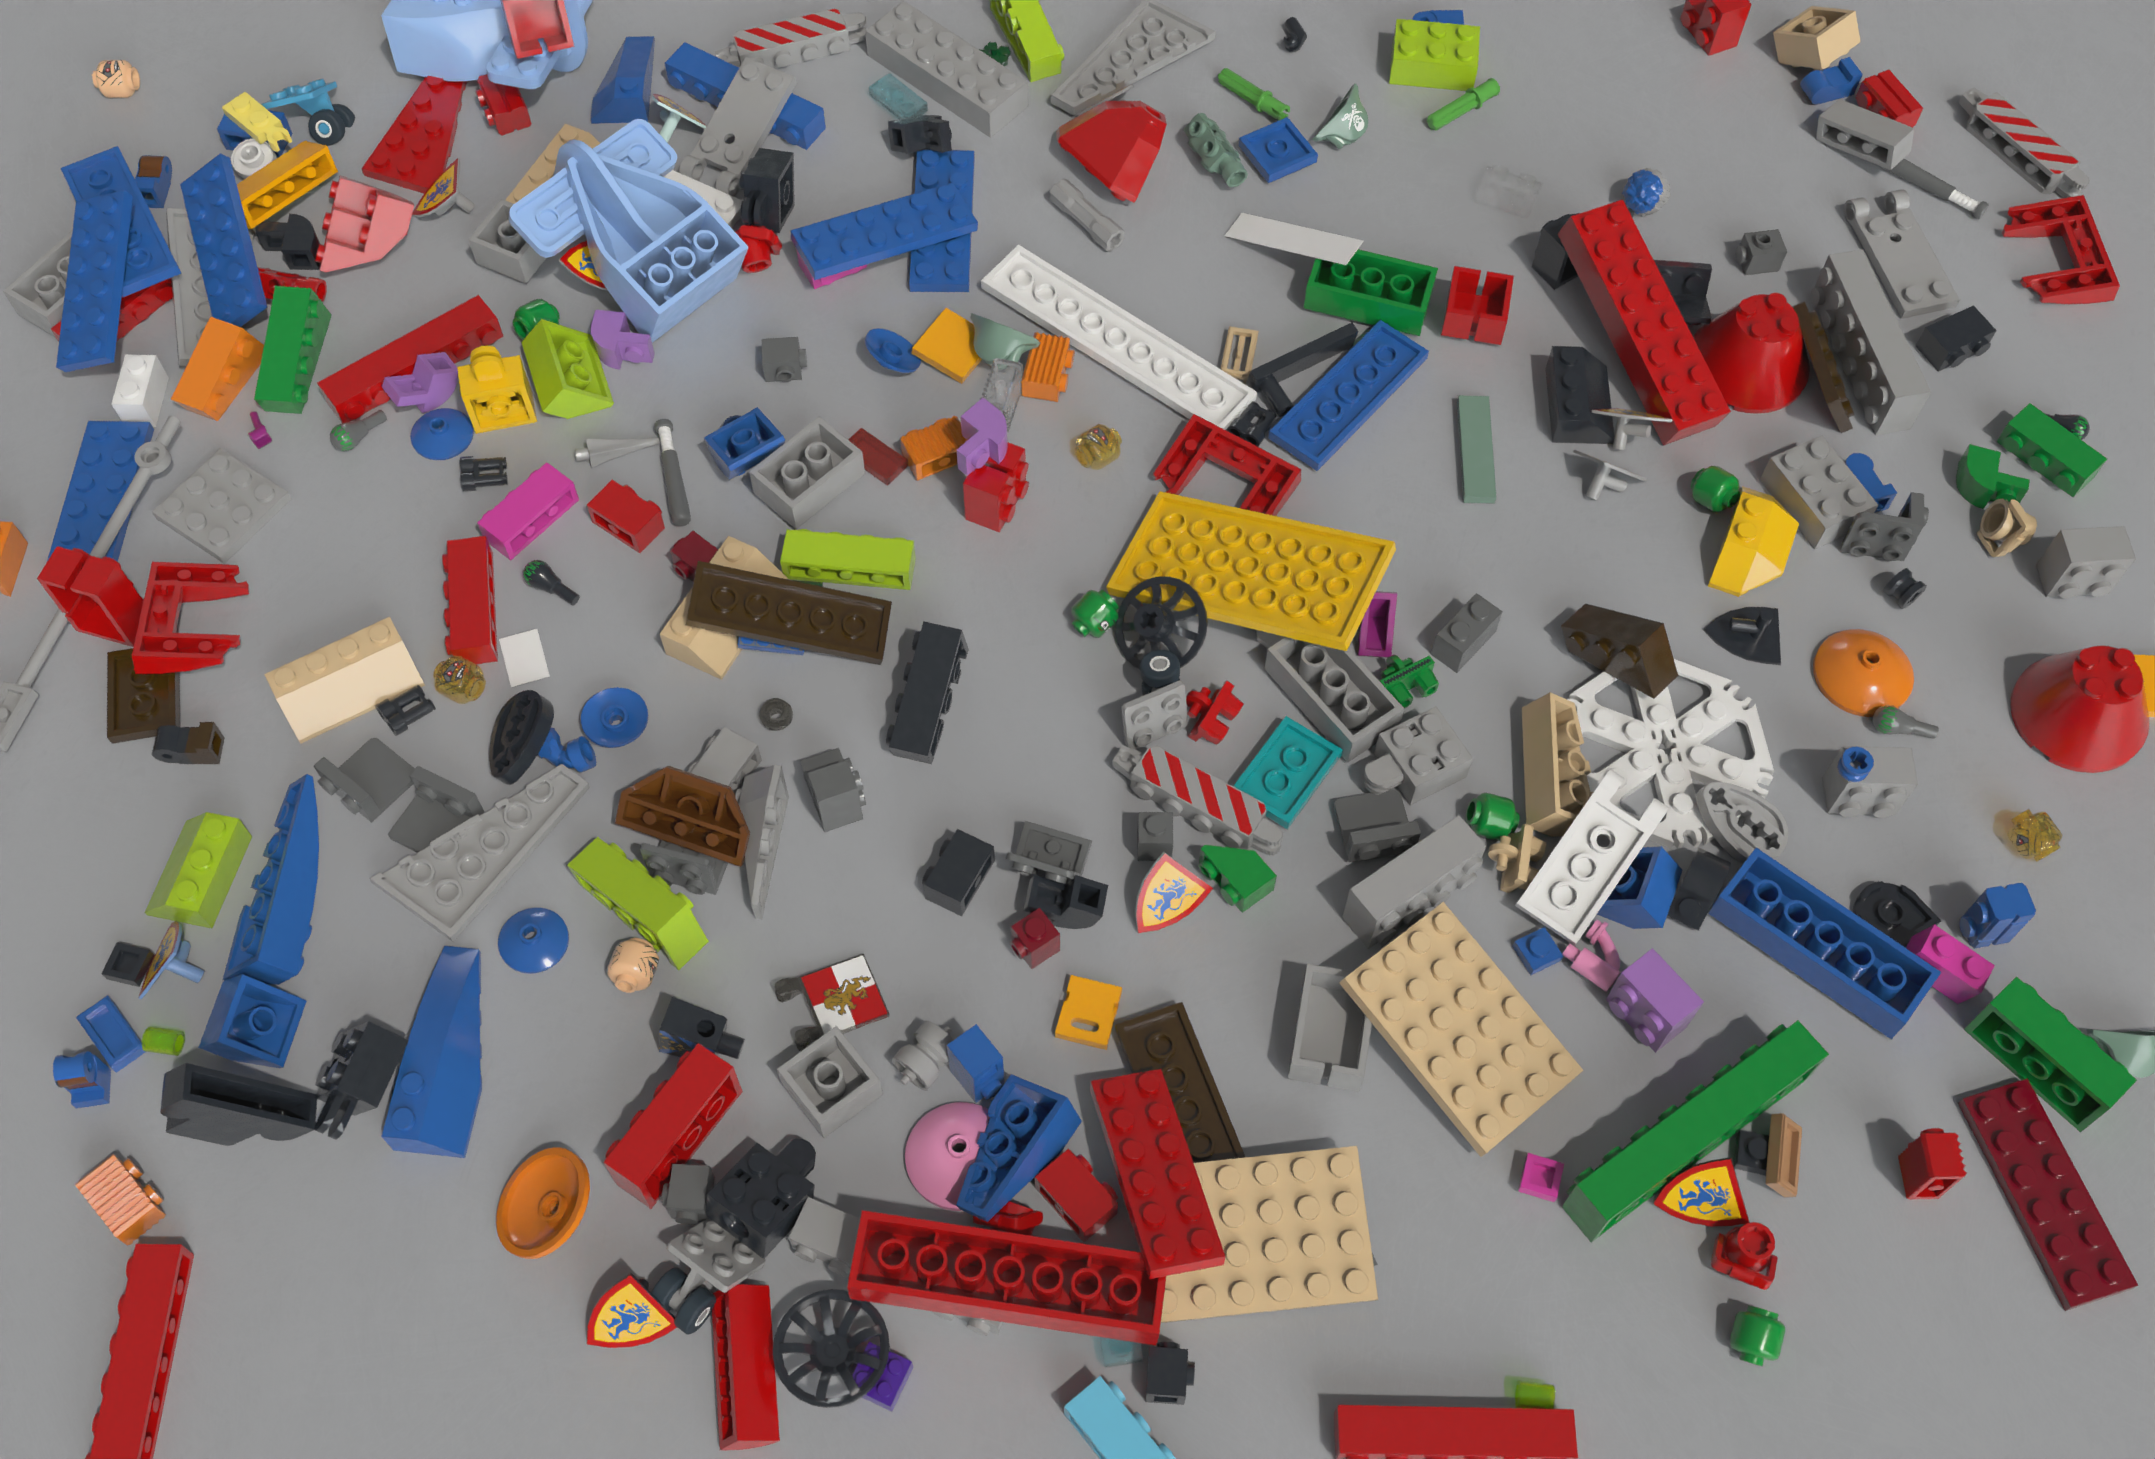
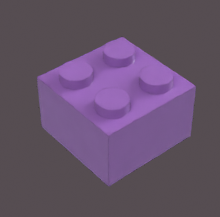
(1653, 1000)

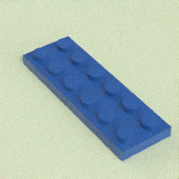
(883, 230)
(223, 243)
(147, 251)
(945, 263)
(94, 281)
(1348, 395)
(98, 484)

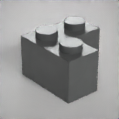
(834, 789)

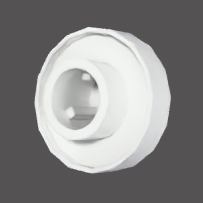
(251, 156)

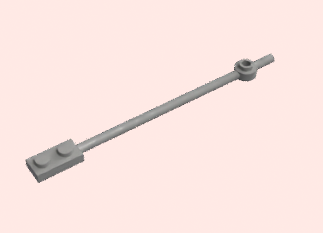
(19, 698)

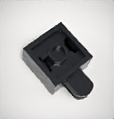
(768, 189)
(357, 1075)
(763, 1195)

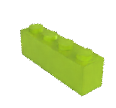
(848, 559)

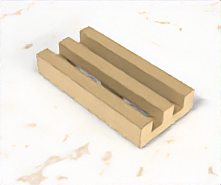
(1243, 333)

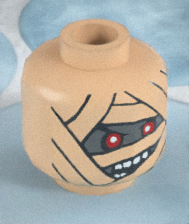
(116, 78)
(633, 965)

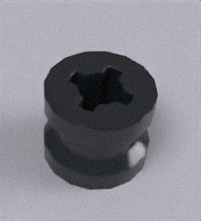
(1904, 588)

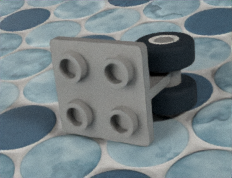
(1163, 703)
(712, 1257)

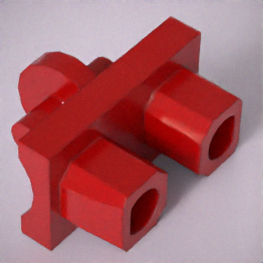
(1220, 702)

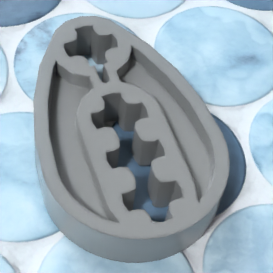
(1756, 810)

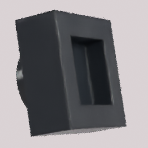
(128, 964)
(1751, 1152)

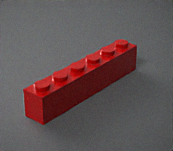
(456, 333)
(142, 1352)
(1453, 1433)

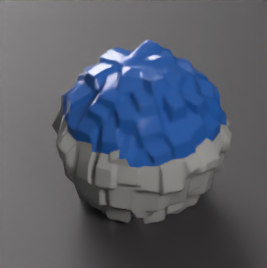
(1646, 191)

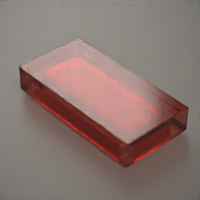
(878, 457)

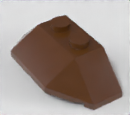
(687, 813)

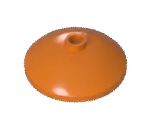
(1855, 683)
(543, 1203)

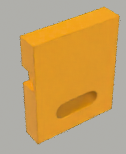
(1089, 1004)

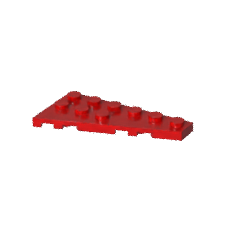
(420, 138)

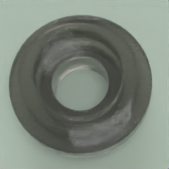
(772, 707)

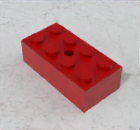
(673, 1124)

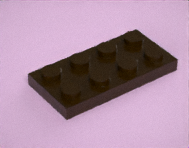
(1825, 367)

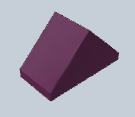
(1377, 626)

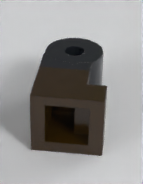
(189, 744)

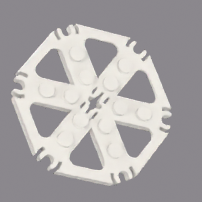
(1672, 777)

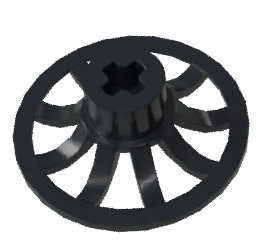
(1157, 622)
(831, 1349)

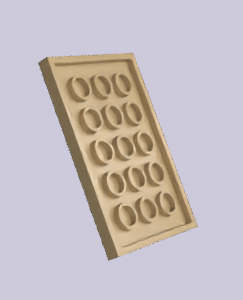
(1461, 1028)
(1288, 1236)

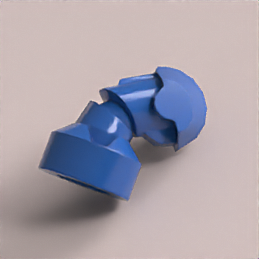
(577, 756)

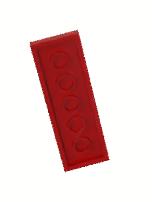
(1156, 1174)

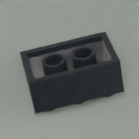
(1574, 388)

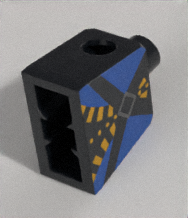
(688, 1025)

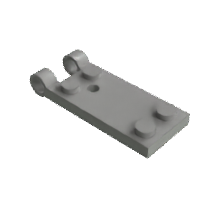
(744, 113)
(1904, 267)

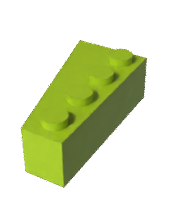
(1029, 36)
(640, 900)

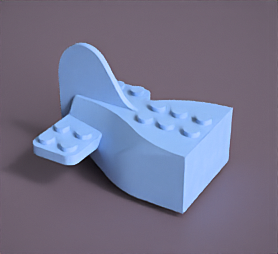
(472, 39)
(646, 234)

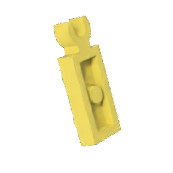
(256, 120)

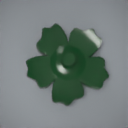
(998, 54)

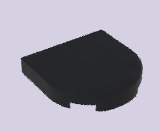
(1894, 911)

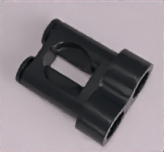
(1249, 431)
(471, 474)
(396, 718)

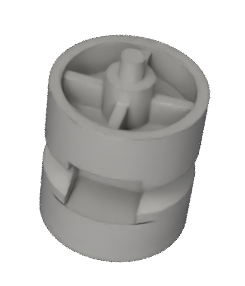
(921, 1061)

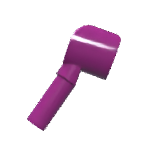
(259, 435)

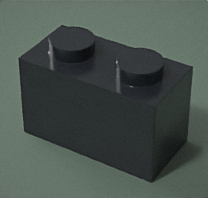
(1956, 338)
(958, 872)

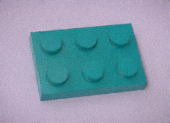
(1288, 770)

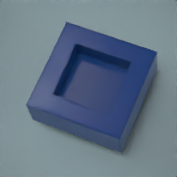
(1537, 951)

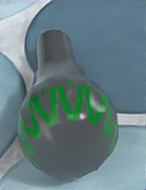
(349, 434)
(1892, 720)

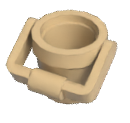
(2006, 523)

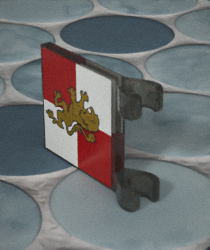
(836, 996)

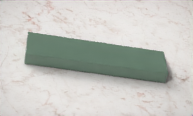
(1476, 449)

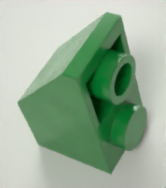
(1238, 873)

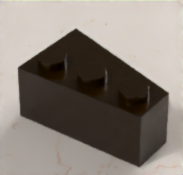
(1622, 646)

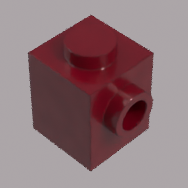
(688, 552)
(1035, 938)

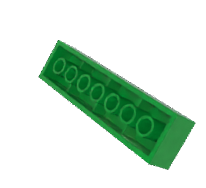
(1693, 1129)

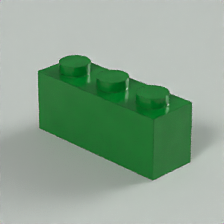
(2051, 450)

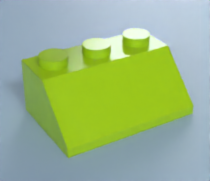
(566, 370)
(200, 870)

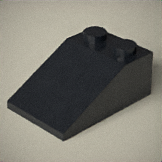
(1551, 257)

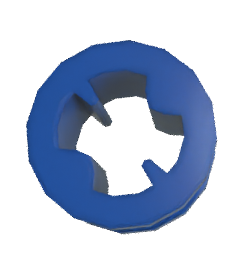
(1861, 772)

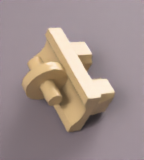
(1514, 856)

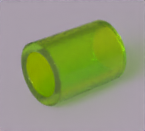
(163, 1041)
(1534, 1395)

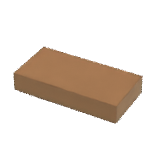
(1783, 1155)

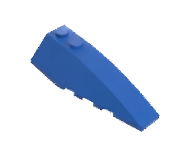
(277, 924)
(441, 1066)

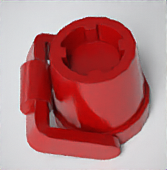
(761, 245)
(1013, 1219)
(1745, 1254)

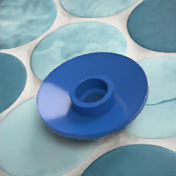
(891, 350)
(442, 434)
(611, 706)
(536, 953)

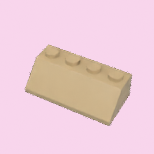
(708, 649)
(343, 679)

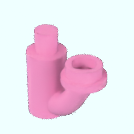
(1591, 966)

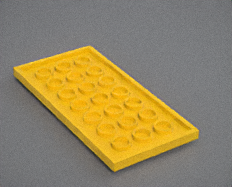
(1257, 568)

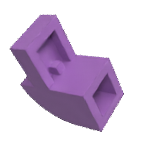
(616, 343)
(428, 386)
(985, 434)

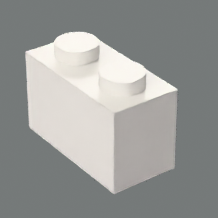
(140, 389)

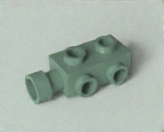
(1215, 150)

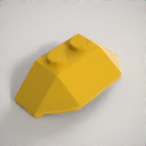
(1754, 544)

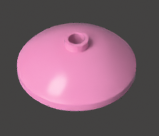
(929, 1157)

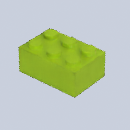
(1434, 55)

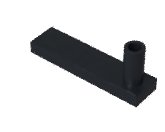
(1267, 376)

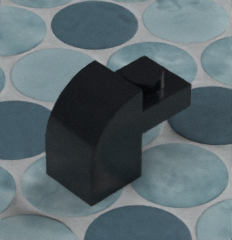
(920, 133)
(294, 239)
(1699, 888)
(1068, 905)

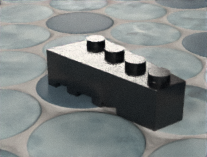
(927, 692)

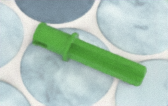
(1261, 99)
(1471, 99)

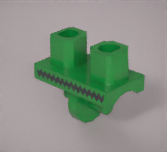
(1405, 675)

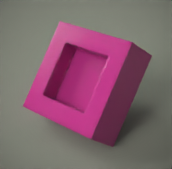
(1541, 1177)

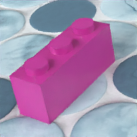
(528, 510)

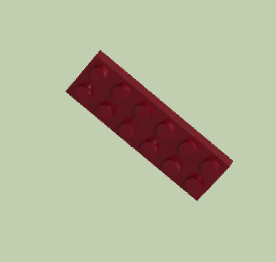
(2047, 1195)

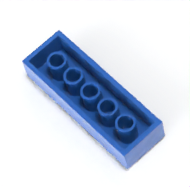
(1824, 943)

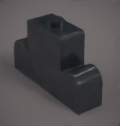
(232, 1107)

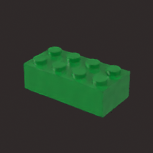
(1373, 290)
(2052, 1053)

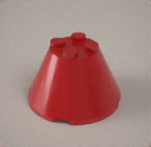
(1756, 354)
(2083, 708)

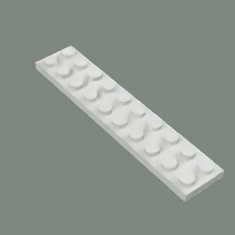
(1117, 339)

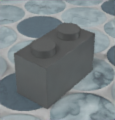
(1466, 632)

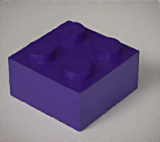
(891, 1382)

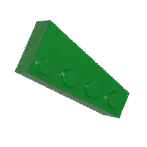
(291, 349)

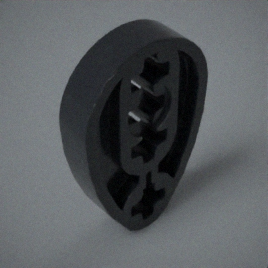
(519, 735)

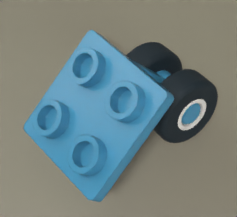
(327, 119)

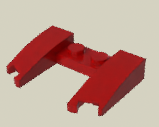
(2070, 217)
(1203, 440)
(169, 585)

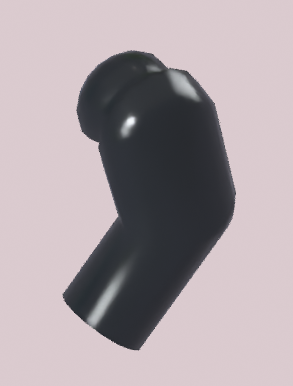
(1297, 35)

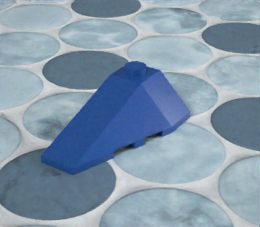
(627, 84)
(1021, 1138)

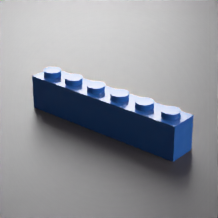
(710, 77)

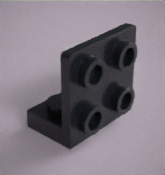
(1688, 287)

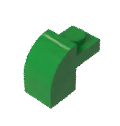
(1981, 482)

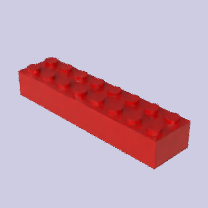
(1643, 321)
(1005, 1278)

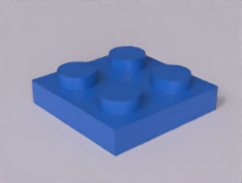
(1278, 150)

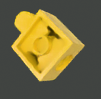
(496, 391)

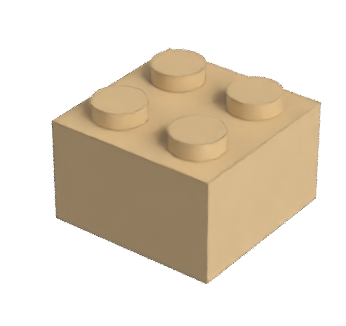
(1817, 37)

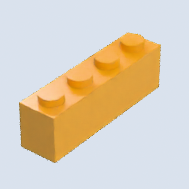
(284, 181)

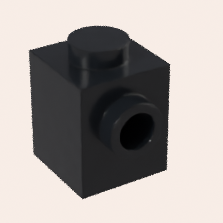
(1168, 1374)

